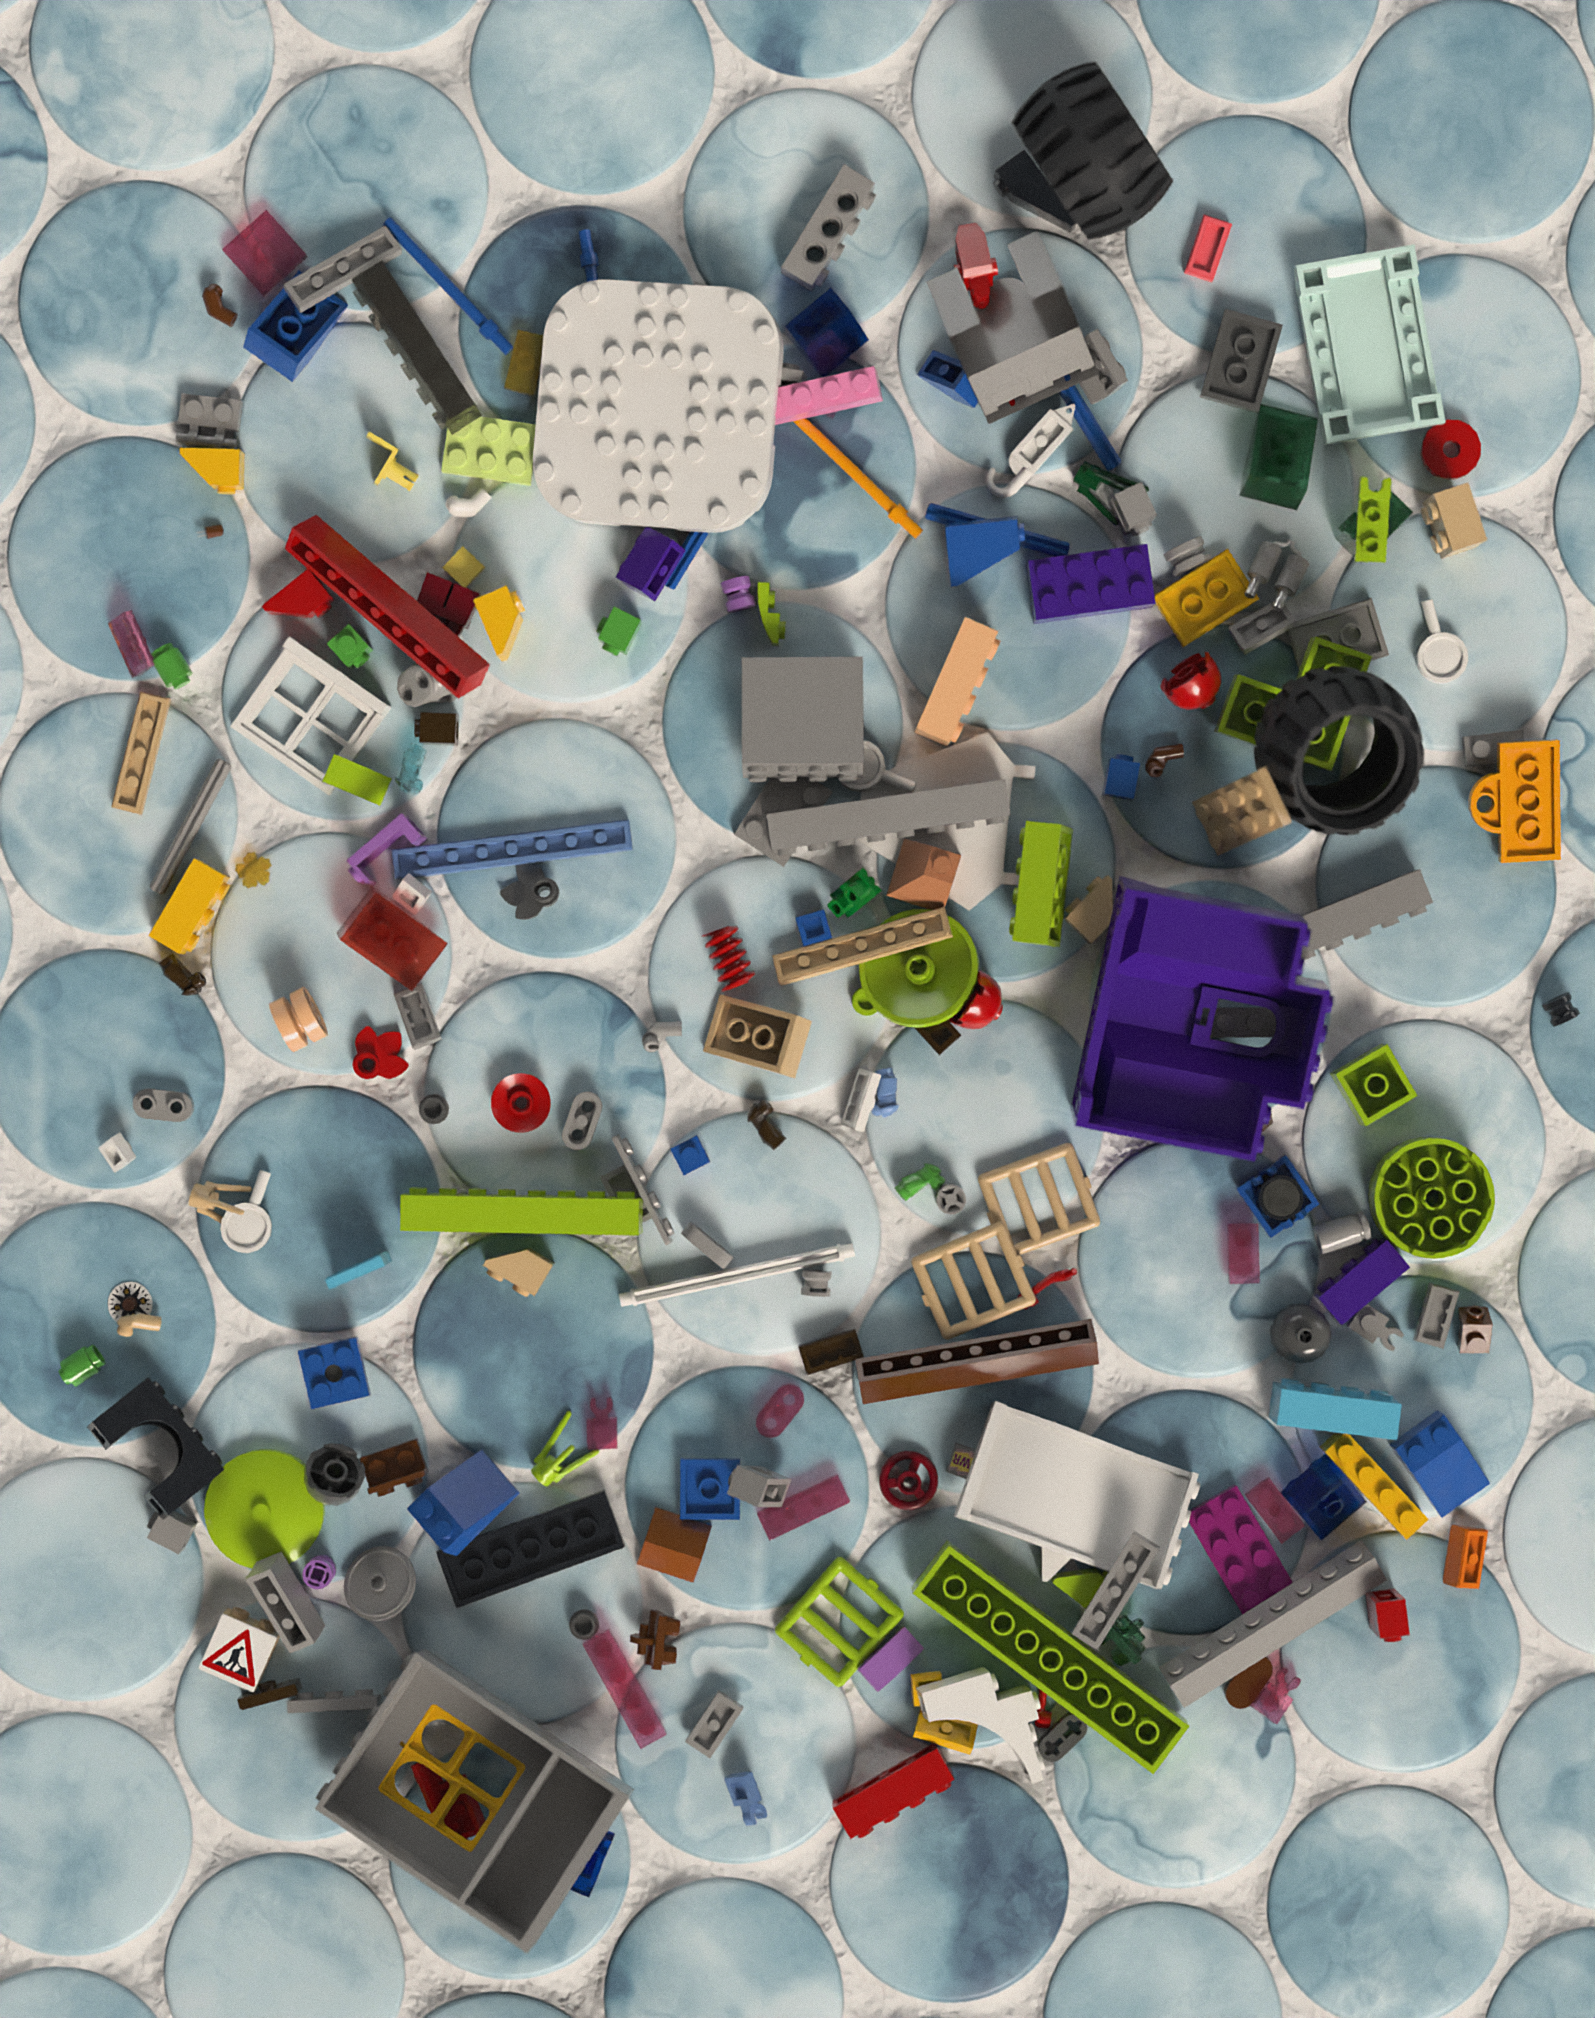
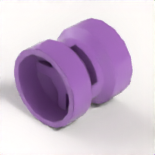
(738, 594)
(322, 1567)

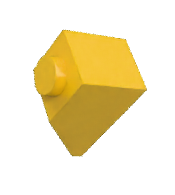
(218, 467)

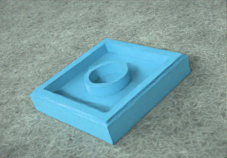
(358, 1269)

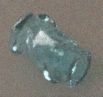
(411, 766)

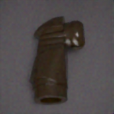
(181, 976)
(765, 1126)

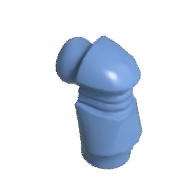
(886, 1094)

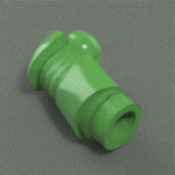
(917, 1181)

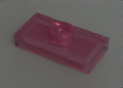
(131, 643)

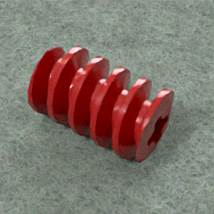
(729, 957)

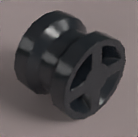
(1560, 1009)

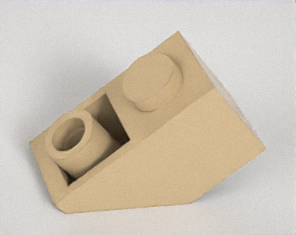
(1094, 911)
(522, 1268)

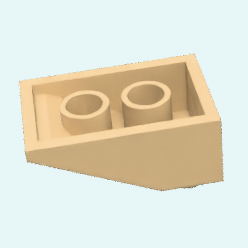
(757, 1036)

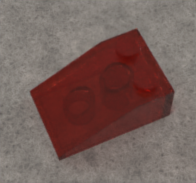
(391, 938)

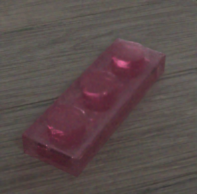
(803, 1507)

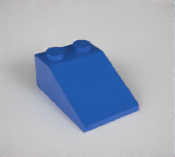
(291, 338)
(1440, 1463)
(463, 1502)

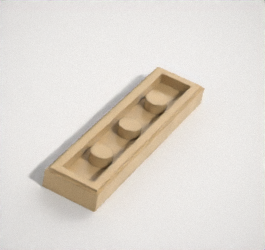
(141, 753)

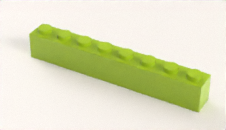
(521, 1213)

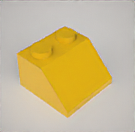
(501, 618)

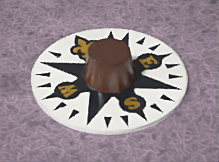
(129, 1299)

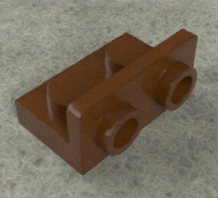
(394, 1467)

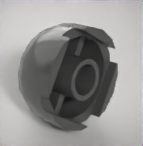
(1291, 1323)
(333, 1474)

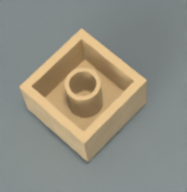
(1453, 521)

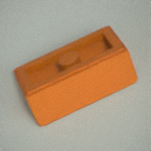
(1465, 1557)

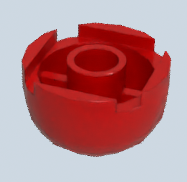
(1194, 682)
(982, 1006)

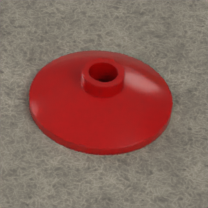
(505, 1107)

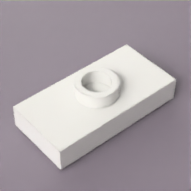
(861, 1100)

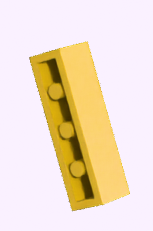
(1374, 1483)

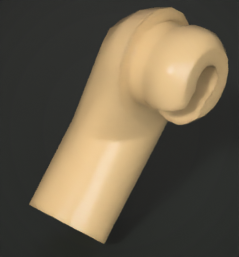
(139, 1321)

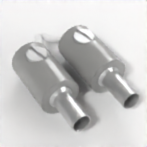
(1289, 578)

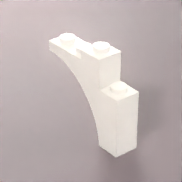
(1006, 1713)

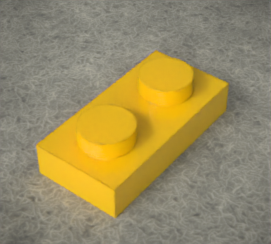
(948, 1733)

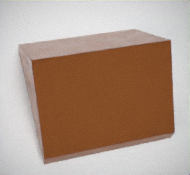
(674, 1545)

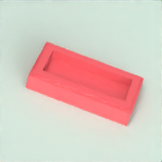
(1208, 248)

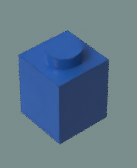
(1121, 777)

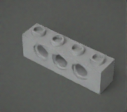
(846, 185)

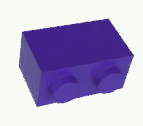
(650, 563)

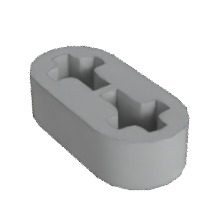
(707, 1245)

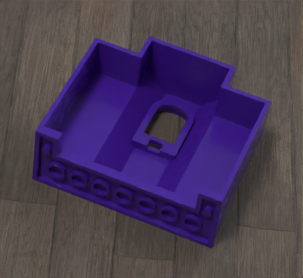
(1148, 1058)

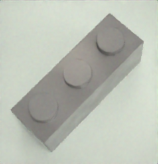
(285, 1602)

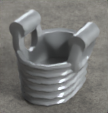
(420, 688)

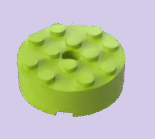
(1400, 1191)

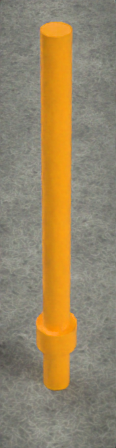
(896, 512)

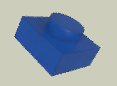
(813, 927)
(690, 1155)

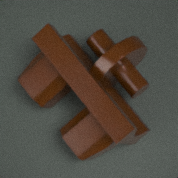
(652, 1640)

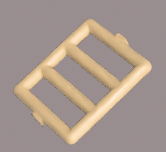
(1040, 1161)
(973, 1319)

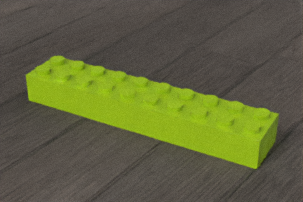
(1050, 1657)

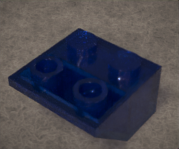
(826, 333)

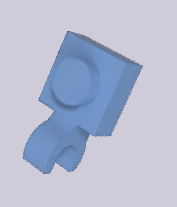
(745, 1794)

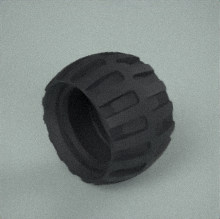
(1091, 151)
(1382, 779)

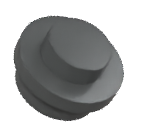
(434, 1109)
(584, 1624)

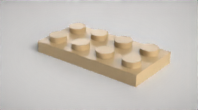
(1241, 811)

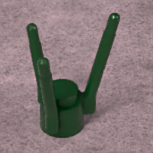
(1091, 477)

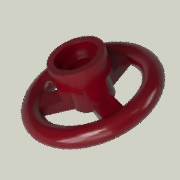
(922, 1497)

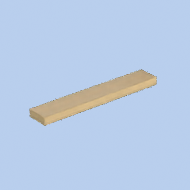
(862, 946)

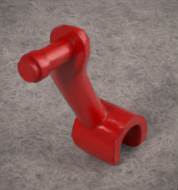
(1062, 1275)
(1044, 1716)

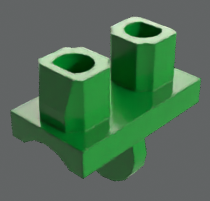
(853, 894)

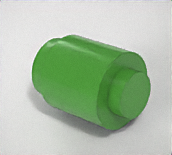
(171, 666)
(81, 1365)

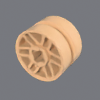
(298, 1019)

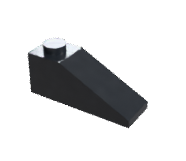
(1030, 190)

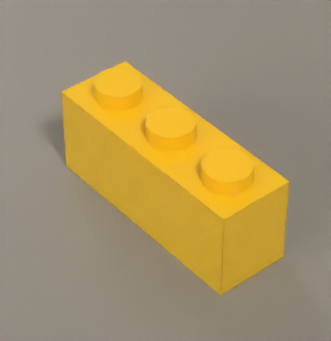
(190, 907)

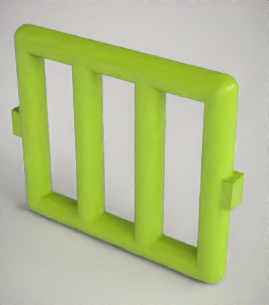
(875, 1634)

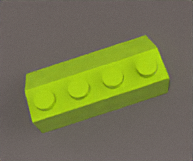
(1041, 883)

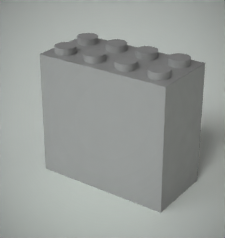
(802, 718)

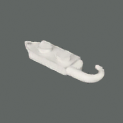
(1034, 450)

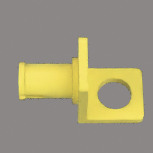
(393, 469)

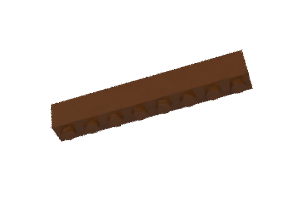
(977, 1361)

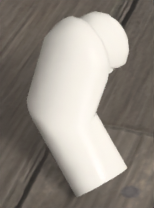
(467, 507)

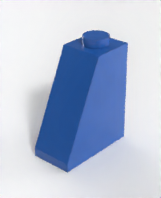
(980, 544)

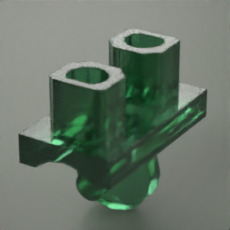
(1128, 1640)

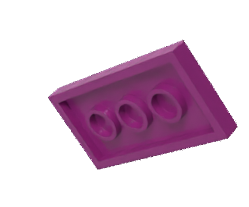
(1238, 1549)

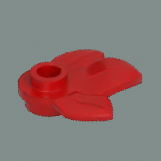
(383, 1053)

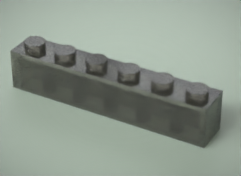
(416, 347)

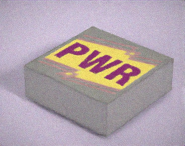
(960, 1460)

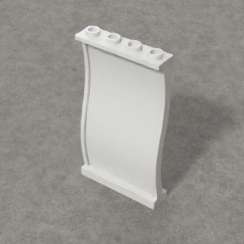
(1074, 1492)

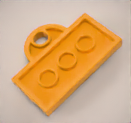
(1523, 801)

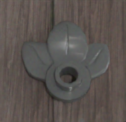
(526, 892)

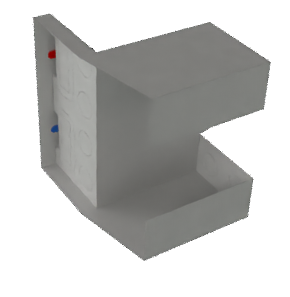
(1024, 339)

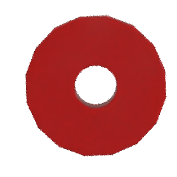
(1468, 449)

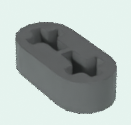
(1066, 1743)

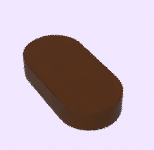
(1247, 1685)

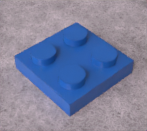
(706, 1488)

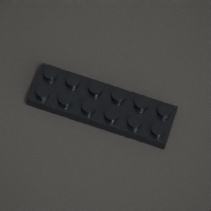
(532, 1548)

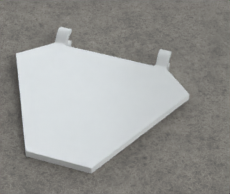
(981, 846)

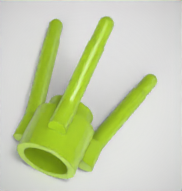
(549, 1468)

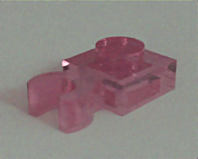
(602, 1430)
(1273, 1699)

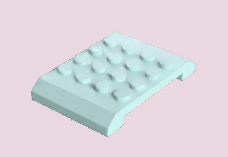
(1367, 345)

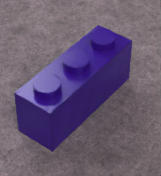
(1361, 1280)

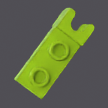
(1372, 522)

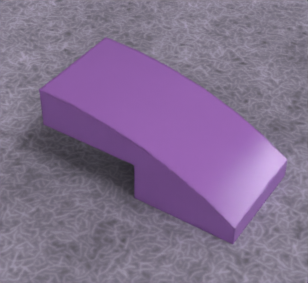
(890, 1659)

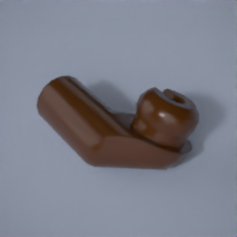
(214, 307)
(1160, 756)

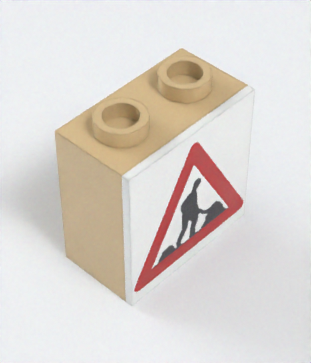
(240, 1649)

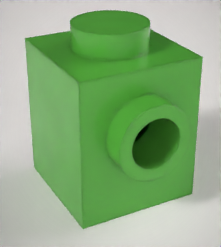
(618, 631)
(350, 647)

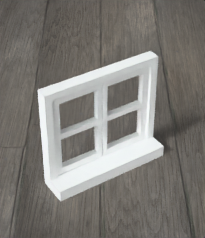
(335, 682)

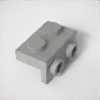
(1111, 373)

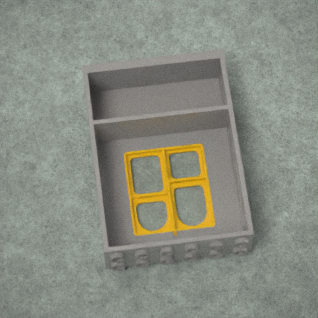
(534, 1832)

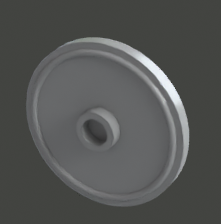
(379, 1583)

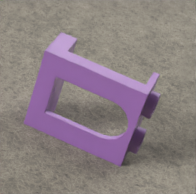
(379, 843)

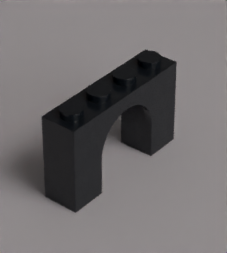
(148, 1406)

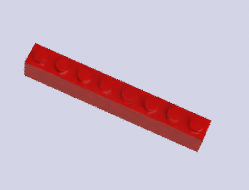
(387, 606)

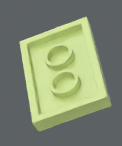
(491, 451)

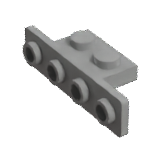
(632, 1179)

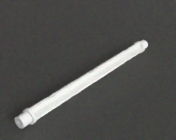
(736, 1275)

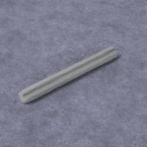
(190, 826)

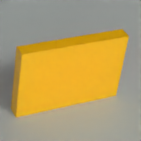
(1204, 598)

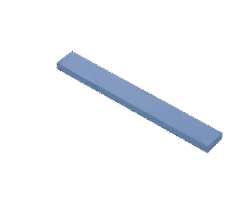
(512, 849)

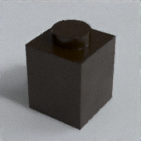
(437, 728)

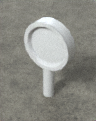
(1442, 654)
(875, 771)
(253, 1228)

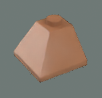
(923, 875)

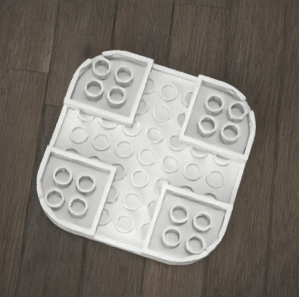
(657, 405)

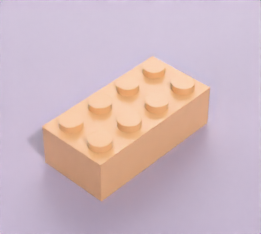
(956, 681)

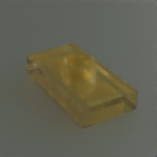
(525, 363)

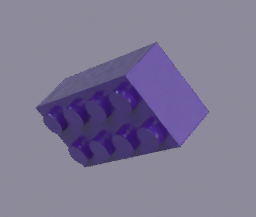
(1090, 584)

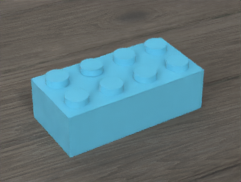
(1335, 1410)

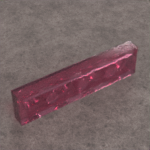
(624, 1688)

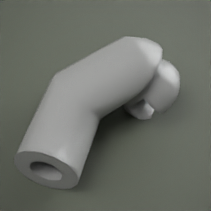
(658, 1032)

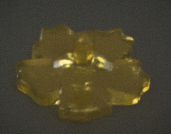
(254, 870)

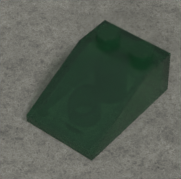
(1279, 457)

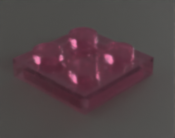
(264, 253)

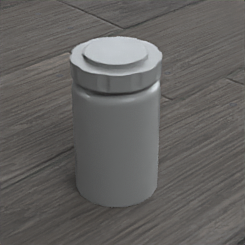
(1342, 1232)

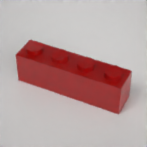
(893, 1791)

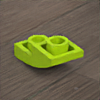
(771, 621)
(357, 779)

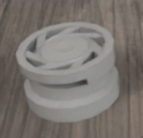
(1187, 556)

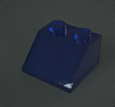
(1323, 1496)

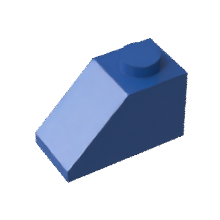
(948, 377)

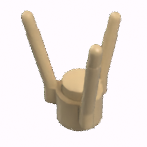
(205, 1198)

